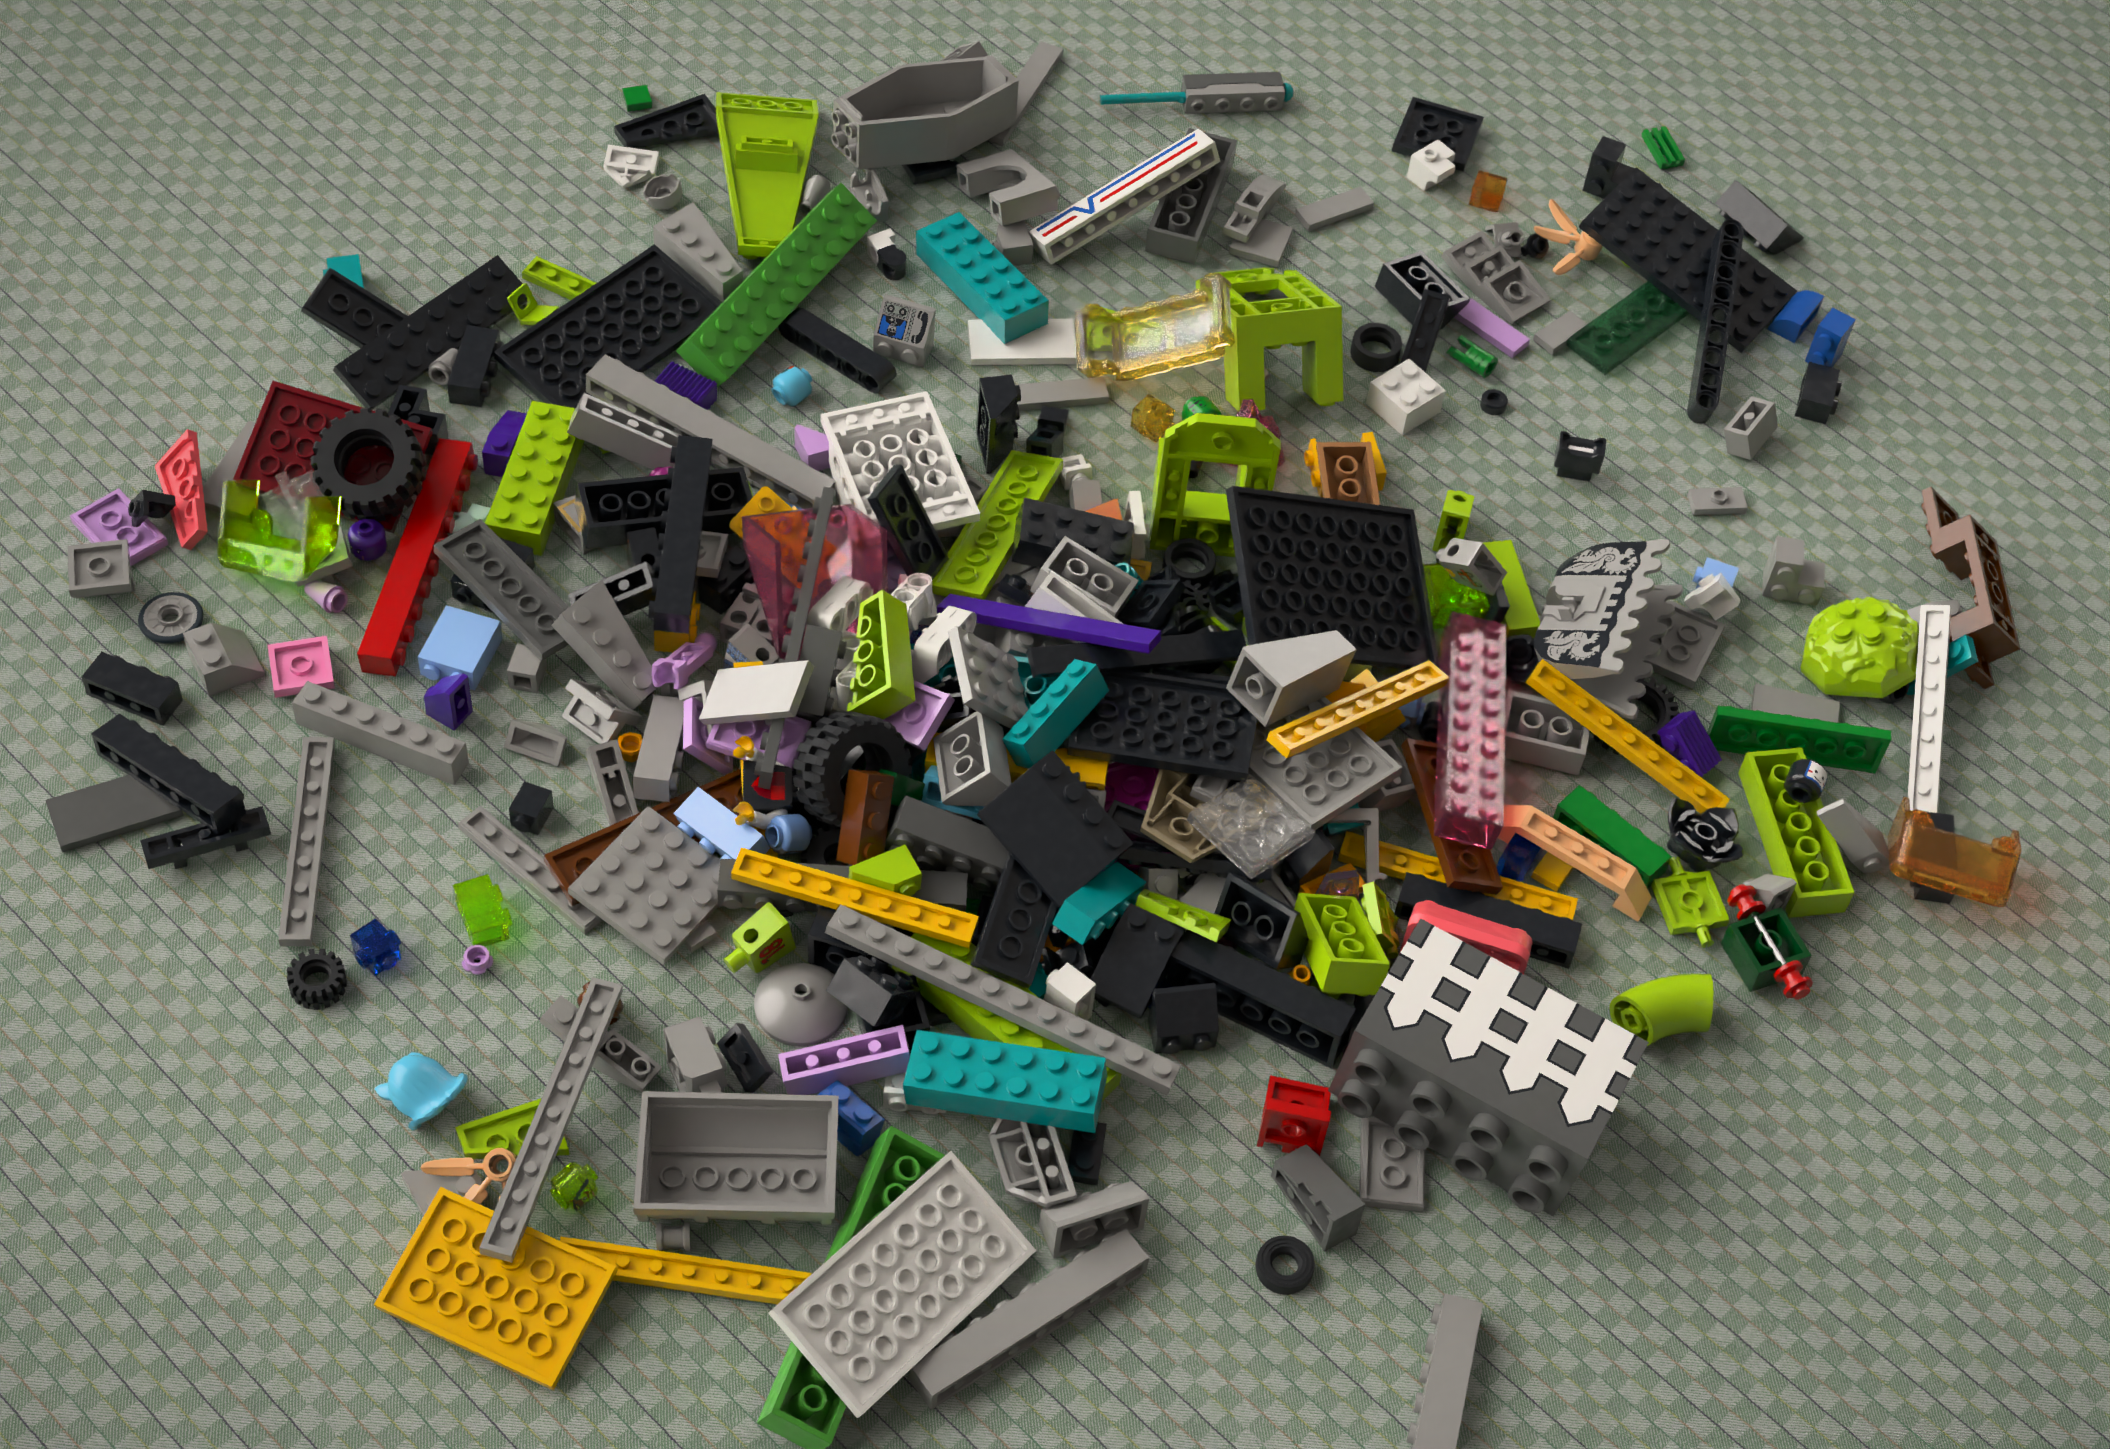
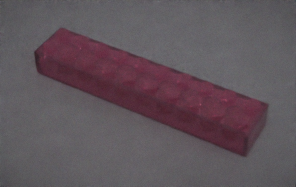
(1471, 732)

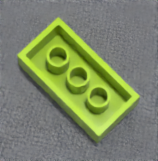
(1341, 945)

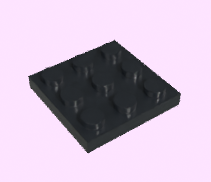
(1432, 122)

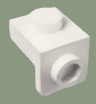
(1073, 469)

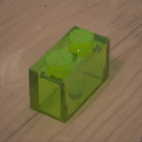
(481, 911)

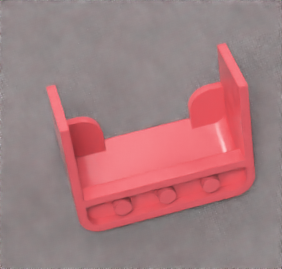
(1499, 941)

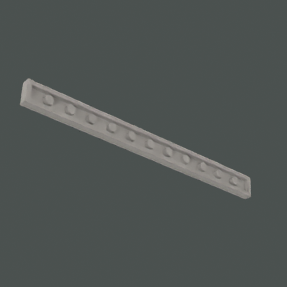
(1002, 999)

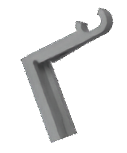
(1371, 837)

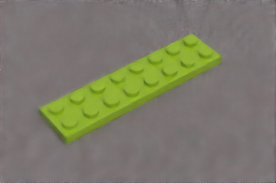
(988, 544)

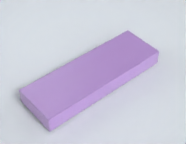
(1492, 328)

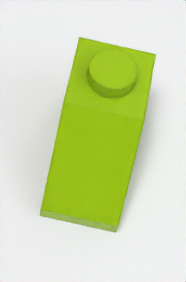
(890, 870)

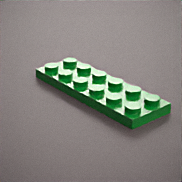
(1823, 741)

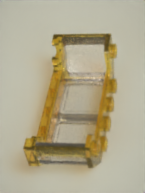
(1157, 334)

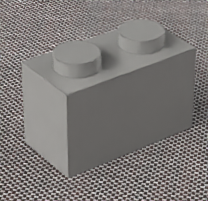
(1751, 427)

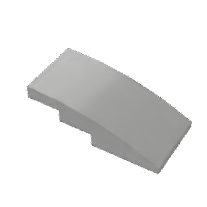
(1495, 277)

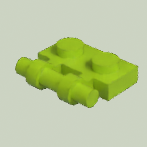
(1381, 918)

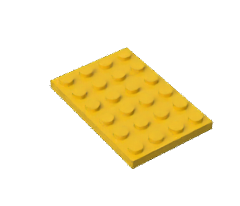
(507, 1312)

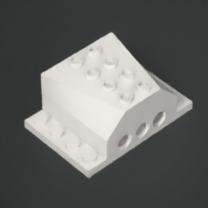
(892, 432)

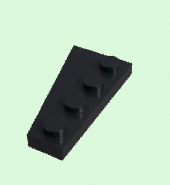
(675, 123)

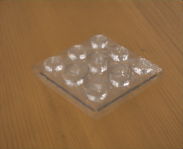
(1250, 826)

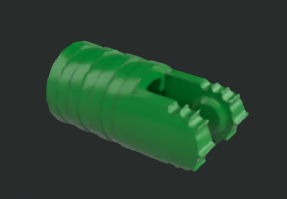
(1475, 357)

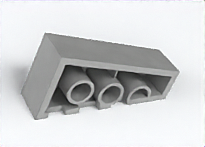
(699, 251)
(607, 645)

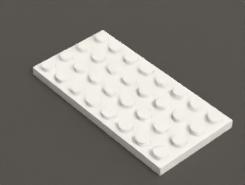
(902, 1284)

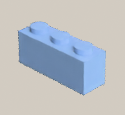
(716, 827)

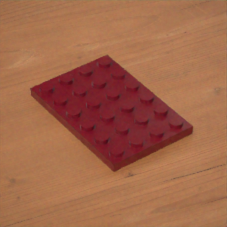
(287, 433)

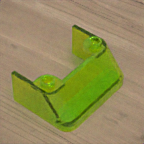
(248, 538)

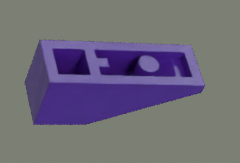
(501, 443)

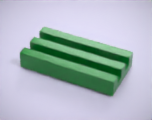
(1667, 147)

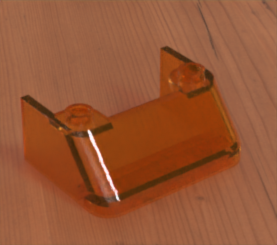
(1951, 860)

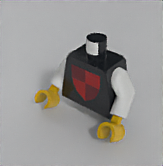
(762, 804)

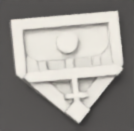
(630, 165)

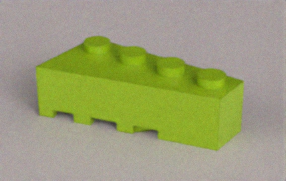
(883, 658)

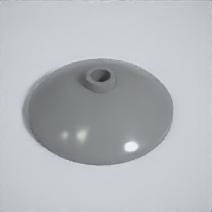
(796, 1017)

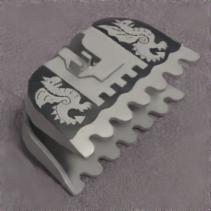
(1604, 619)

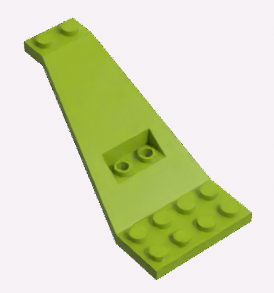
(765, 164)

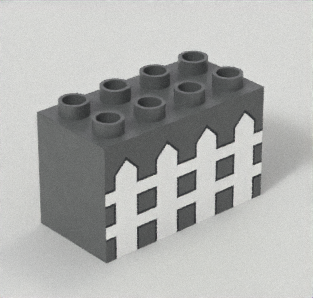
(1486, 1068)

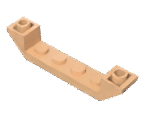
(1580, 854)

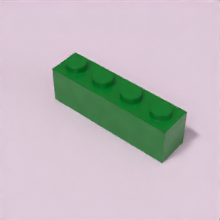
(1606, 828)

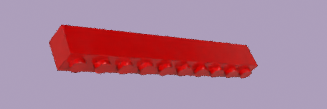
(415, 561)

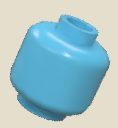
(792, 386)

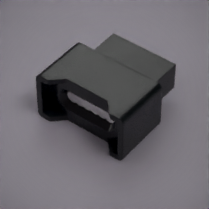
(1578, 457)

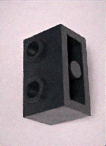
(722, 591)

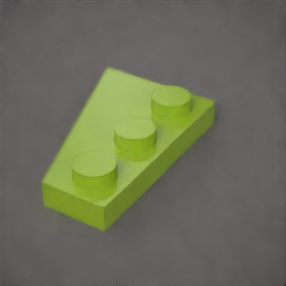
(1184, 915)
(500, 1130)

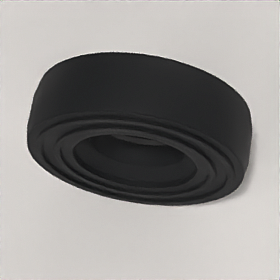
(1285, 1283)

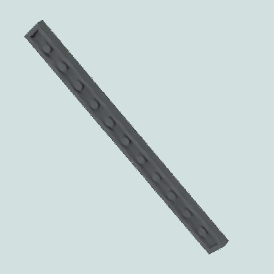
(797, 622)

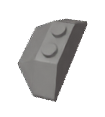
(1031, 1162)

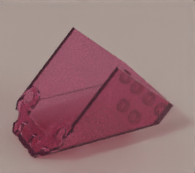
(775, 547)

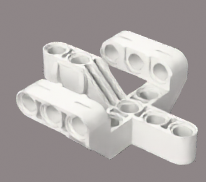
(932, 649)

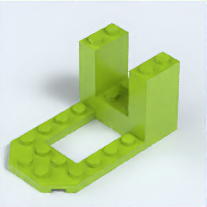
(1303, 319)
(1201, 514)

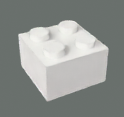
(1405, 397)

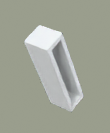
(1061, 597)

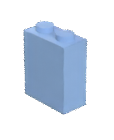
(460, 645)

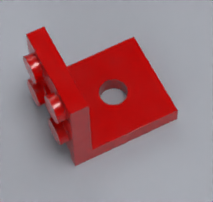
(1294, 1115)

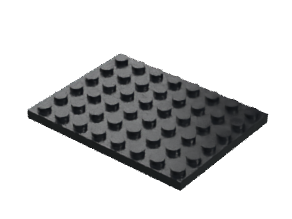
(1329, 568)

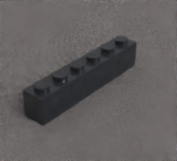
(169, 773)
(1552, 936)

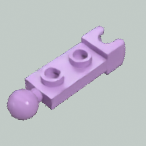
(683, 661)

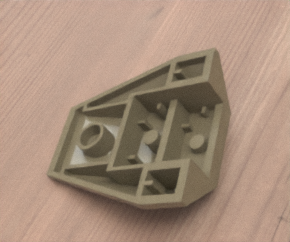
(1168, 814)

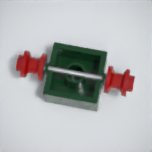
(1765, 946)

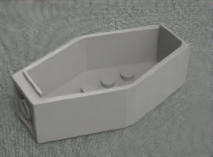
(925, 112)

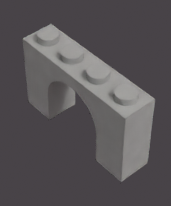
(1023, 188)

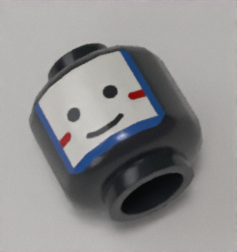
(1805, 780)

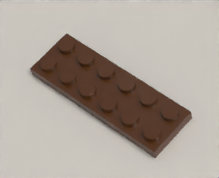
(1461, 863)

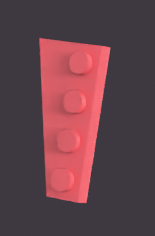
(181, 476)

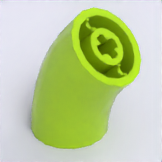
(1665, 1006)

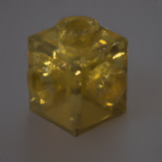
(1152, 418)

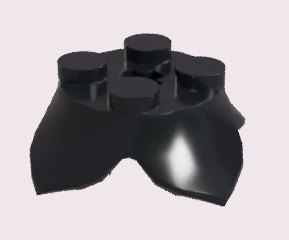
(1703, 838)

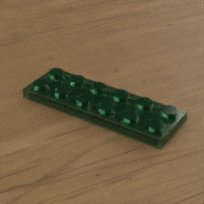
(1626, 328)

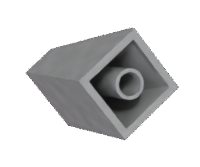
(1289, 673)

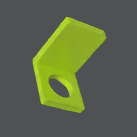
(532, 312)

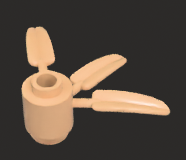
(1585, 247)
(466, 1166)

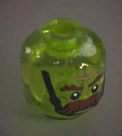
(574, 1186)

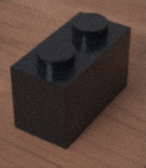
(1818, 392)

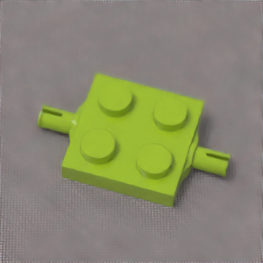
(1690, 902)

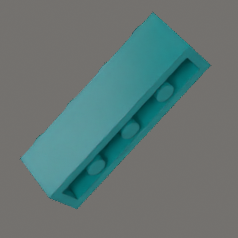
(1056, 713)
(1099, 903)

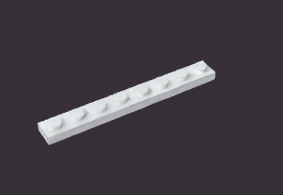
(1929, 707)

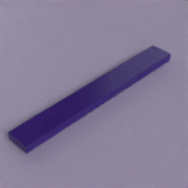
(1056, 624)

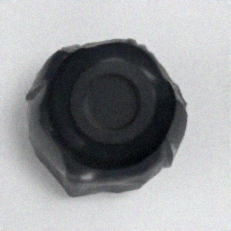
(1520, 658)

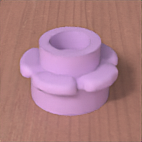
(474, 953)

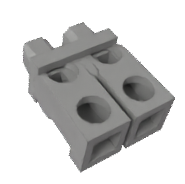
(745, 609)

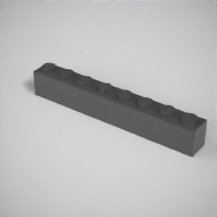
(936, 887)

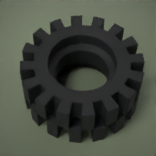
(316, 994)

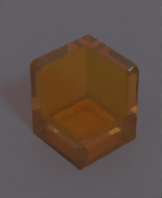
(1488, 191)

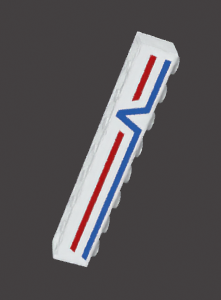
(1124, 196)

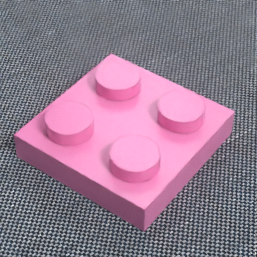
(299, 662)

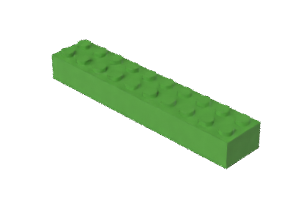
(776, 286)
(800, 1400)

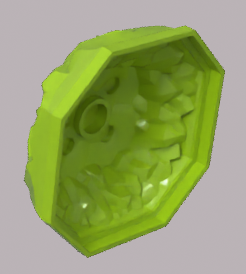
(1861, 648)

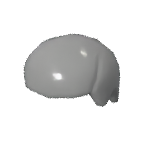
(663, 192)

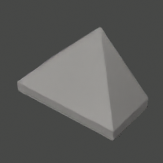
(536, 741)

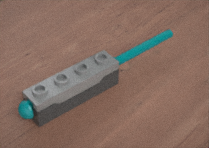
(1219, 93)

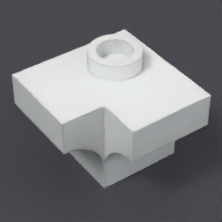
(1431, 165)
(1714, 596)

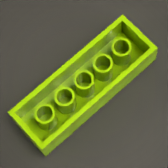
(535, 477)
(1795, 836)

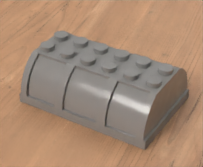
(736, 1157)

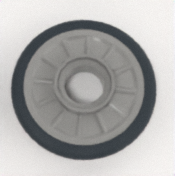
(152, 614)

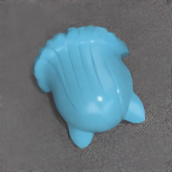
(420, 1087)

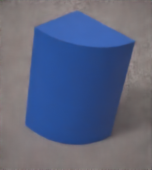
(1796, 315)

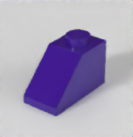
(449, 701)

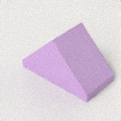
(812, 447)

